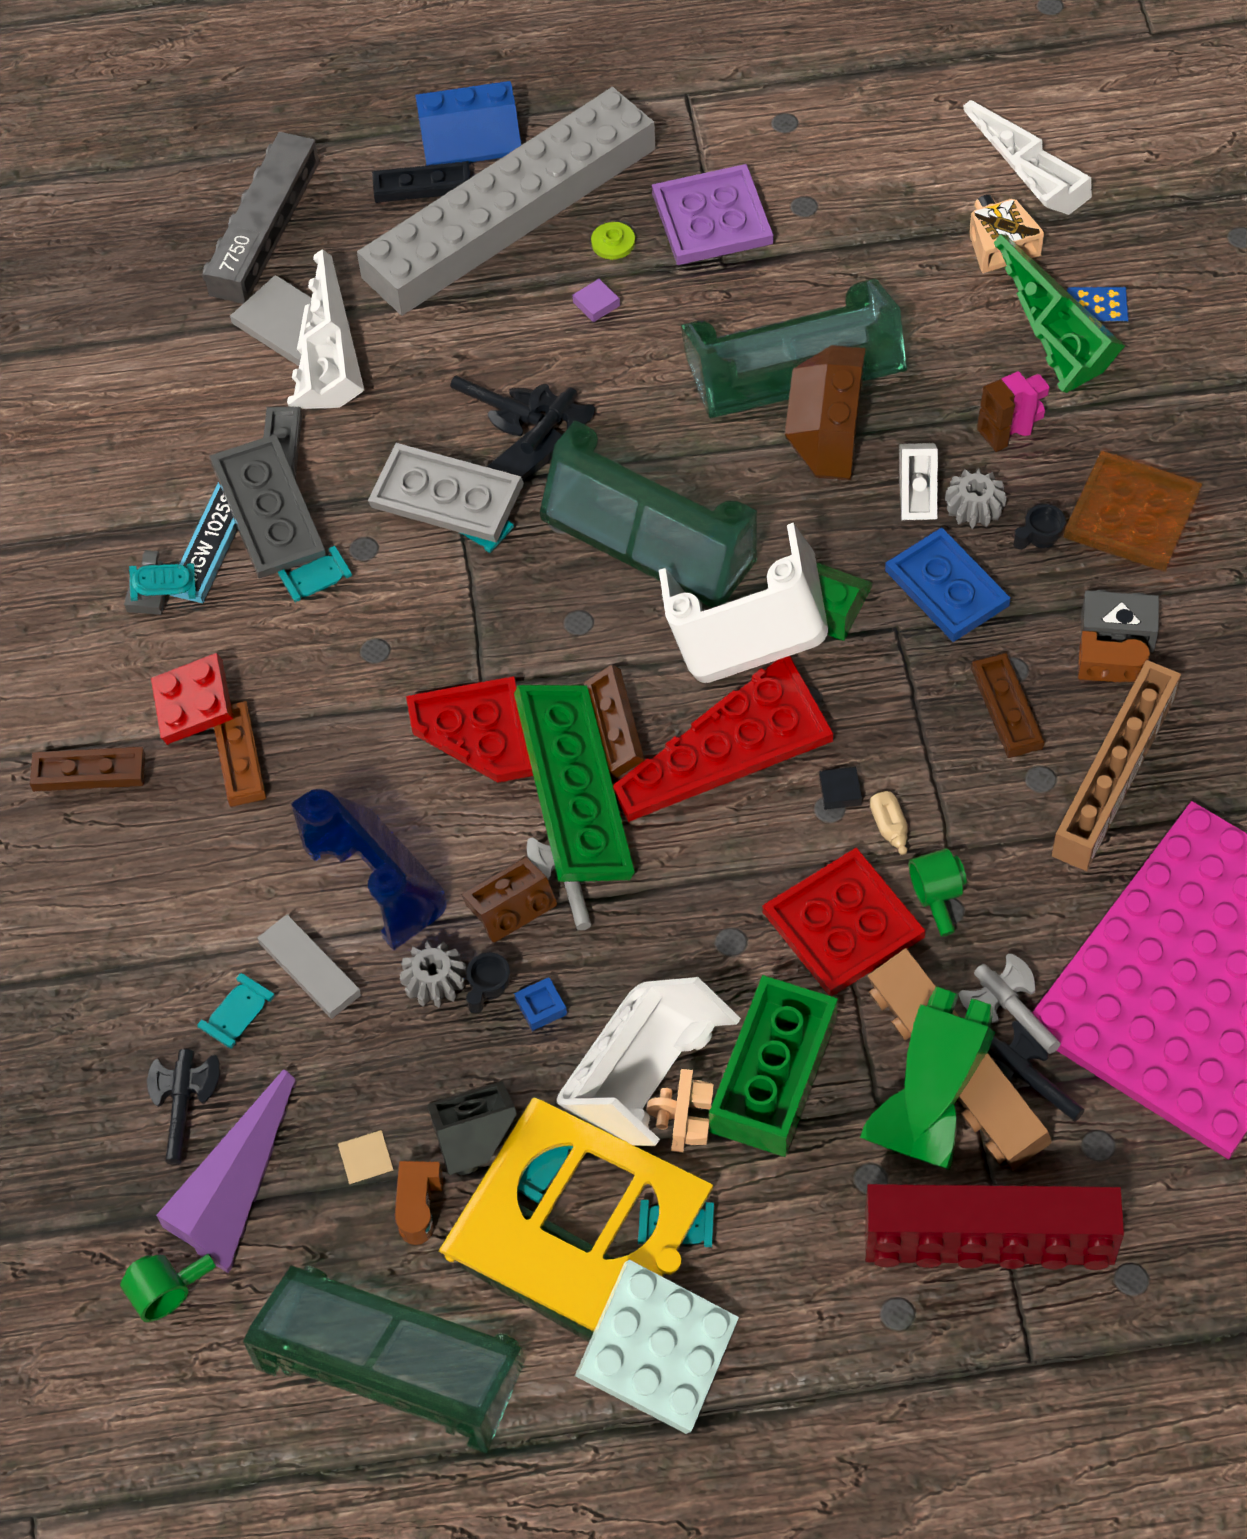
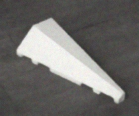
(1048, 177)
(328, 361)

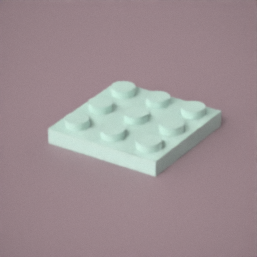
(657, 1346)

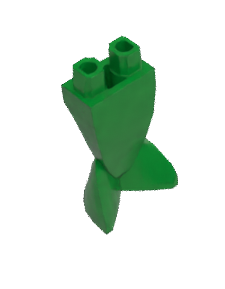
(938, 1067)

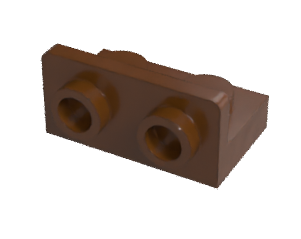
(510, 899)

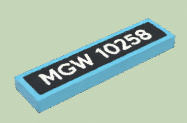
(209, 544)

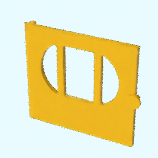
(518, 1254)

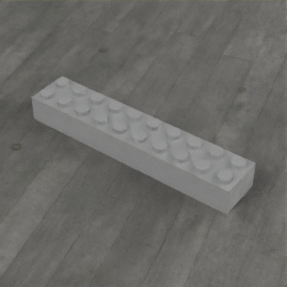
(506, 200)

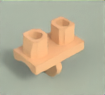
(686, 1128)

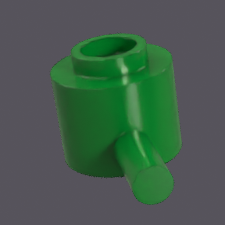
(935, 880)
(157, 1288)

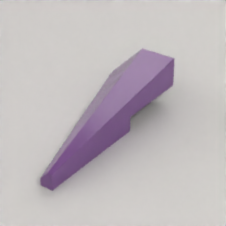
(217, 1197)

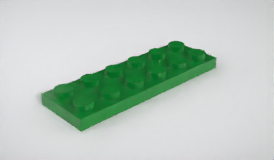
(573, 783)

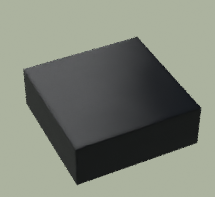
(840, 788)

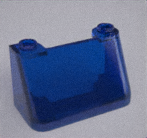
(399, 882)

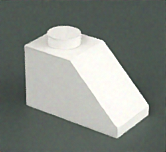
(918, 481)

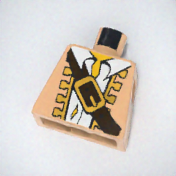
(1002, 218)

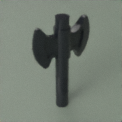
(556, 409)
(511, 410)
(1014, 1061)
(180, 1085)

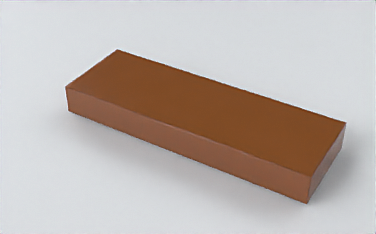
(239, 758)

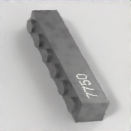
(261, 218)

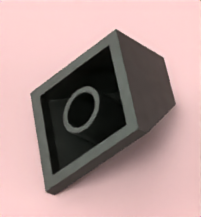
(471, 1126)

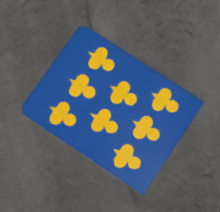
(1102, 302)

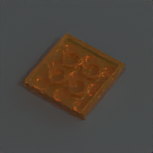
(1133, 511)

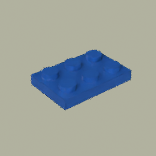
(947, 584)

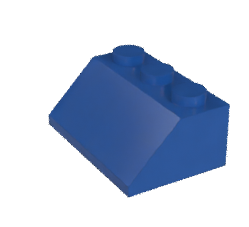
(468, 123)

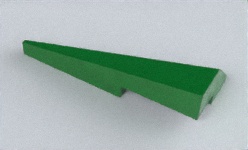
(1072, 337)

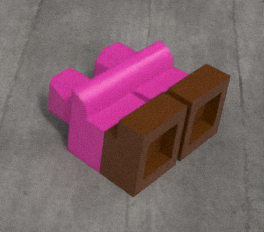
(1011, 407)

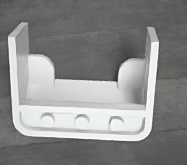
(755, 627)
(638, 1051)

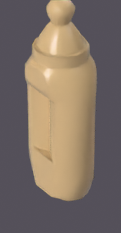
(890, 819)

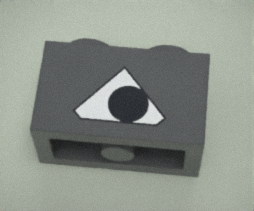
(1121, 616)

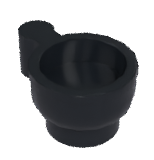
(1042, 527)
(488, 978)

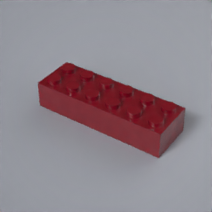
(993, 1225)

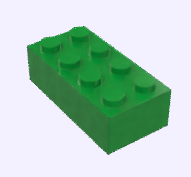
(773, 1066)

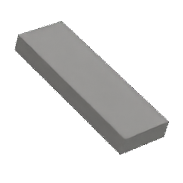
(309, 966)

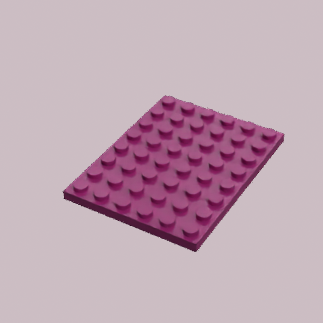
(1164, 985)

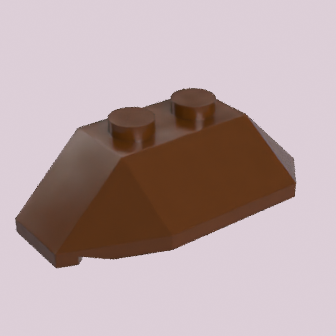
(826, 410)

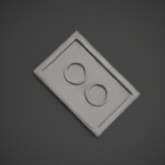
(274, 317)

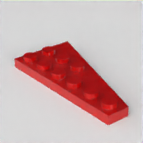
(738, 736)

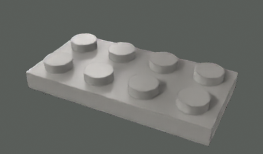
(446, 492)

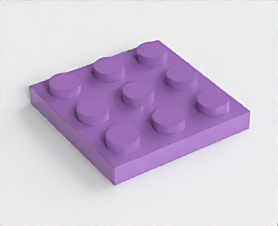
(712, 214)

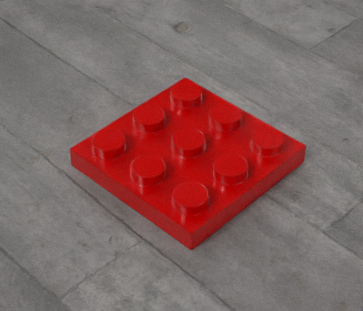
(843, 922)

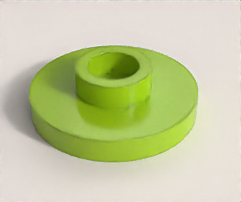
(613, 240)

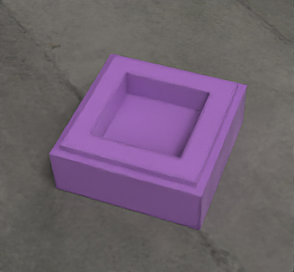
(596, 300)

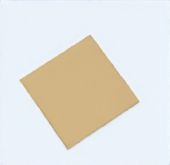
(365, 1157)

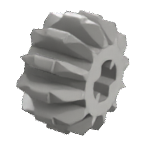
(975, 498)
(428, 961)

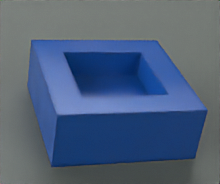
(540, 1004)

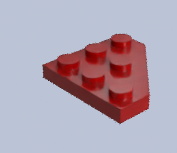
(475, 726)

